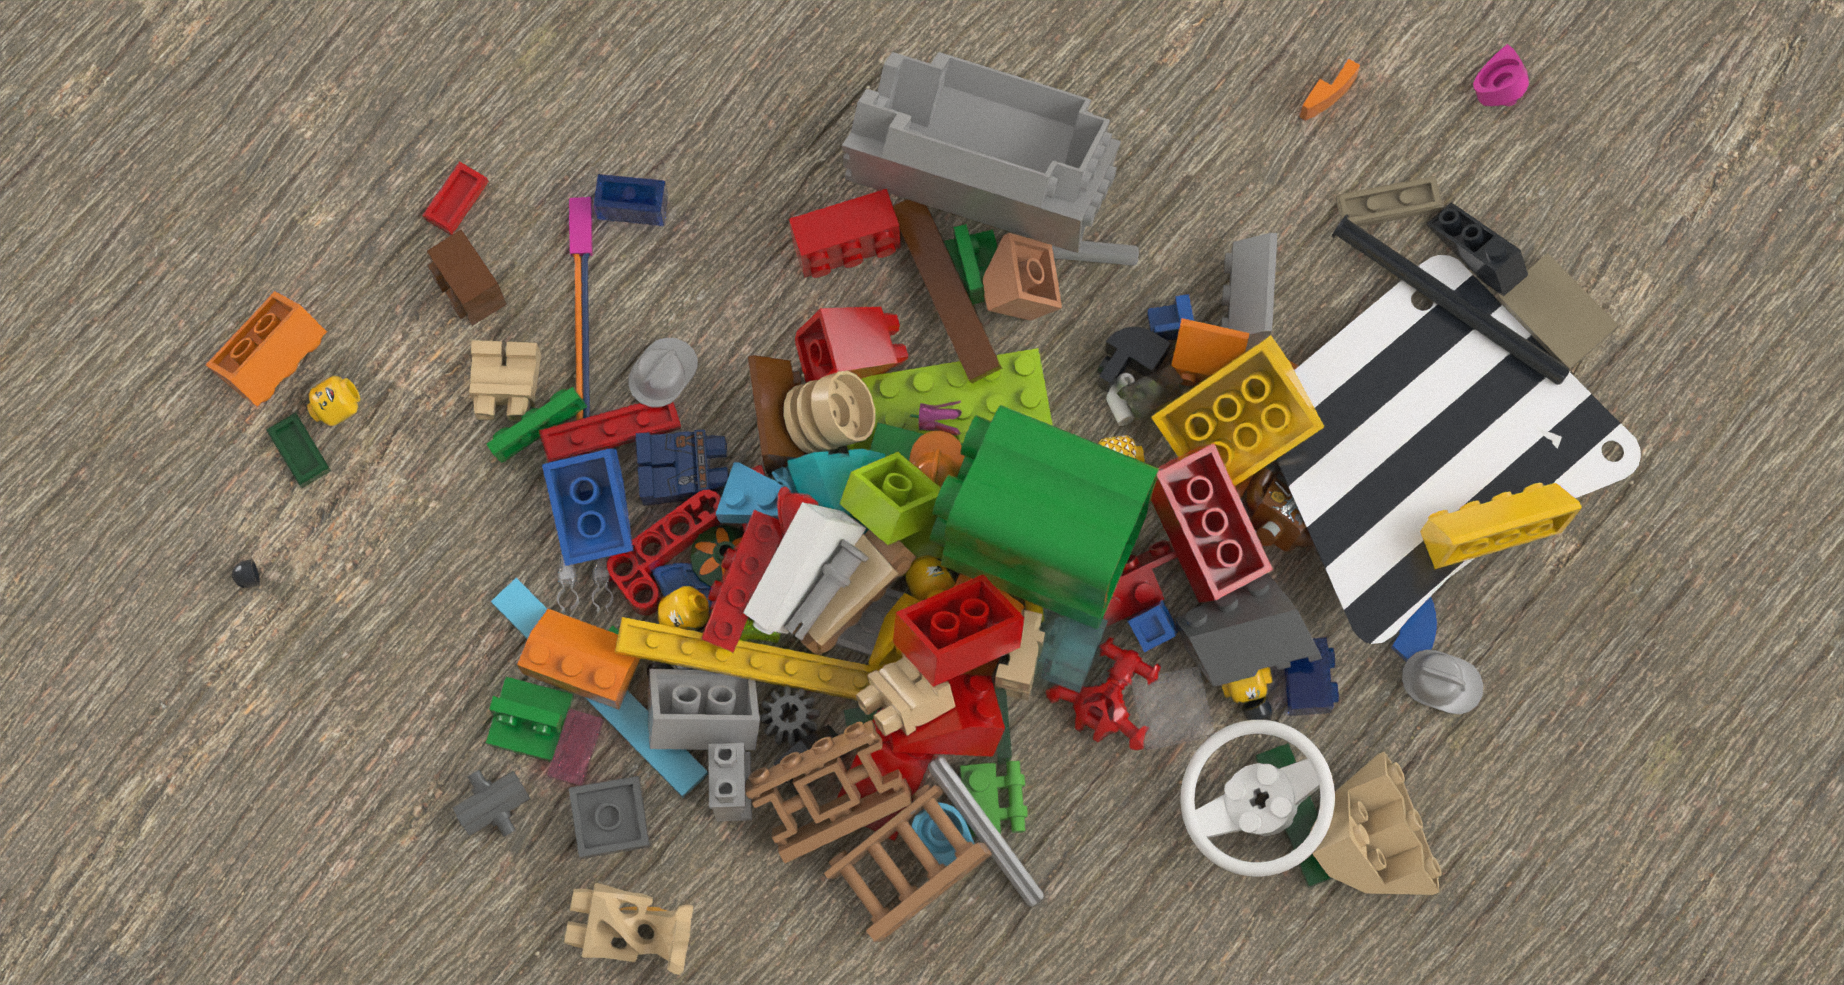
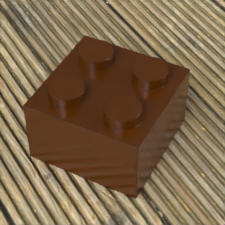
(465, 278)

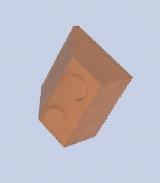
(1022, 279)

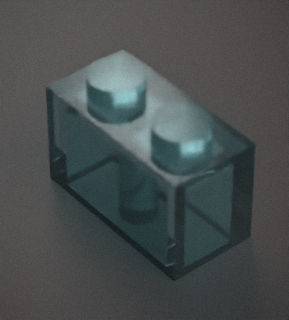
(1071, 652)

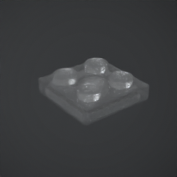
(1173, 708)

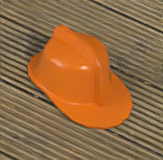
(937, 455)

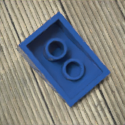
(589, 506)

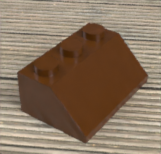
(770, 384)

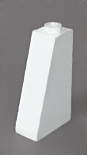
(798, 564)

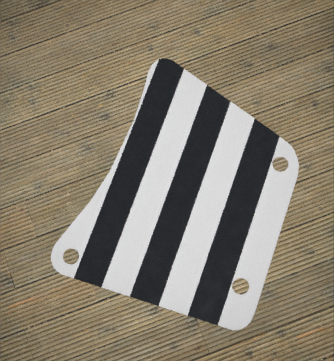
(1421, 424)

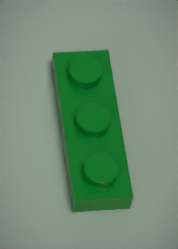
(513, 439)

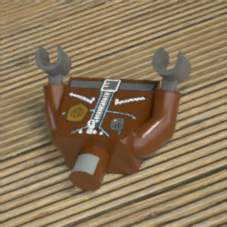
(1275, 511)

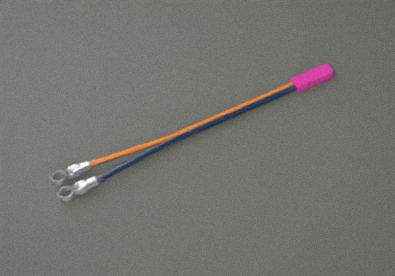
(582, 245)

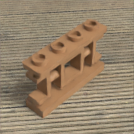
(839, 815)

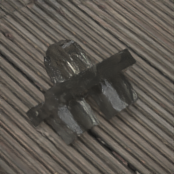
(1152, 392)

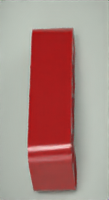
(670, 547)

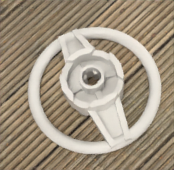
(1237, 807)

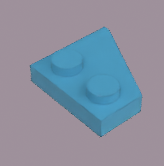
(746, 492)

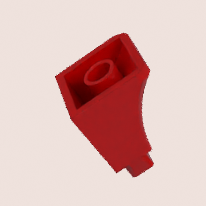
(849, 341)

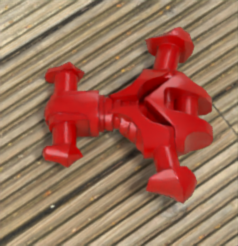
(1103, 704)

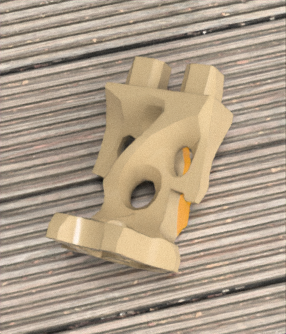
(610, 921)

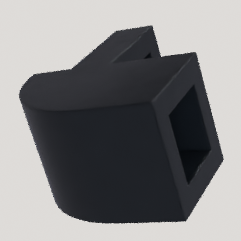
(1133, 348)

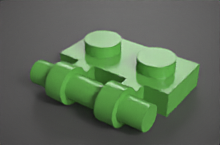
(984, 787)

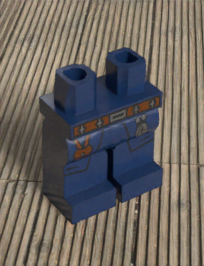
(679, 465)

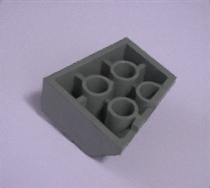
(1246, 633)

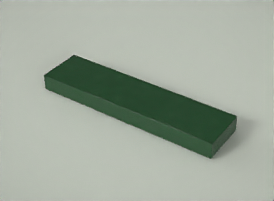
(1303, 819)

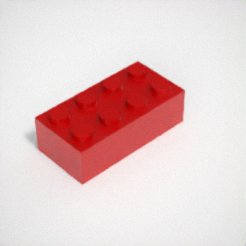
(1208, 524)

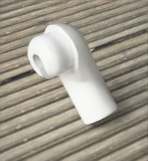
(1119, 406)

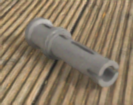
(835, 576)

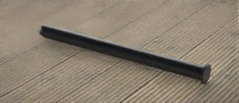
(1451, 301)

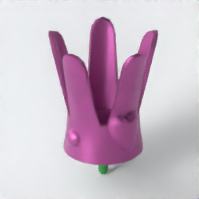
(930, 413)

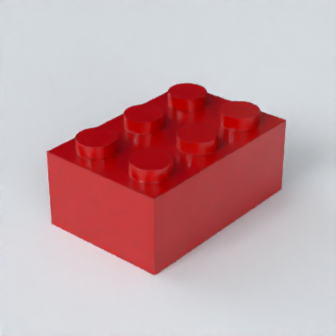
(845, 234)
(958, 630)

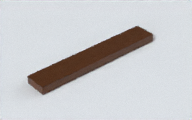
(947, 290)

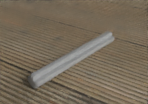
(985, 831)

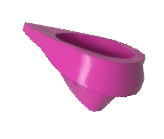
(1501, 79)

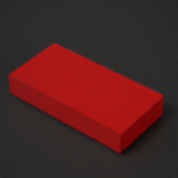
(455, 198)

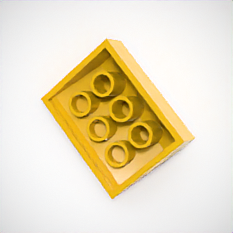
(1247, 409)

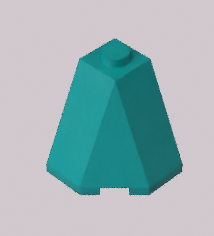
(827, 475)

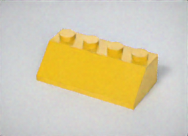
(1498, 524)

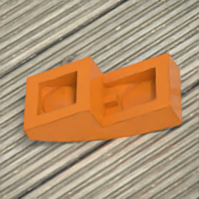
(1326, 95)

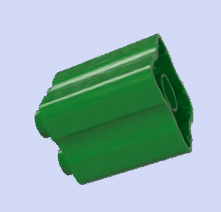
(1042, 513)

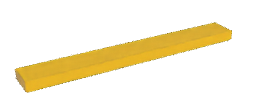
(748, 661)

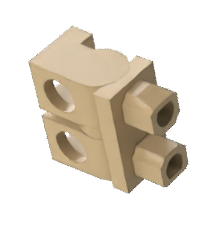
(503, 384)
(1022, 663)
(904, 696)

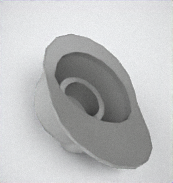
(662, 372)
(1442, 681)

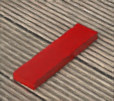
(607, 430)

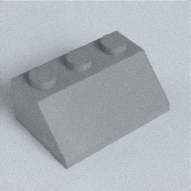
(1251, 287)
(700, 709)

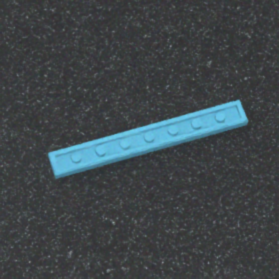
(631, 720)

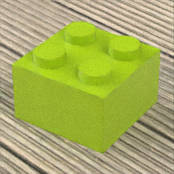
(891, 498)

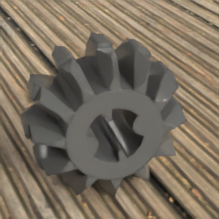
(775, 716)

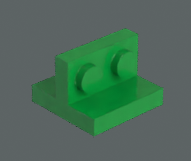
(972, 257)
(528, 719)

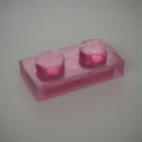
(575, 747)

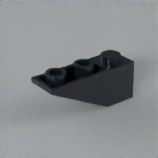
(1480, 248)

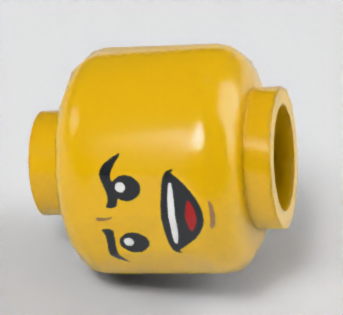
(333, 400)

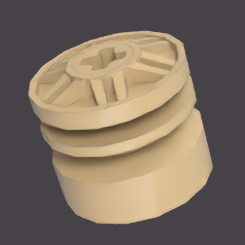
(829, 412)

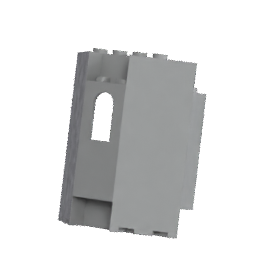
(983, 147)

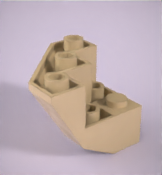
(1378, 835)

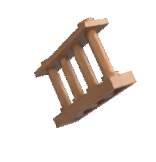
(939, 876)

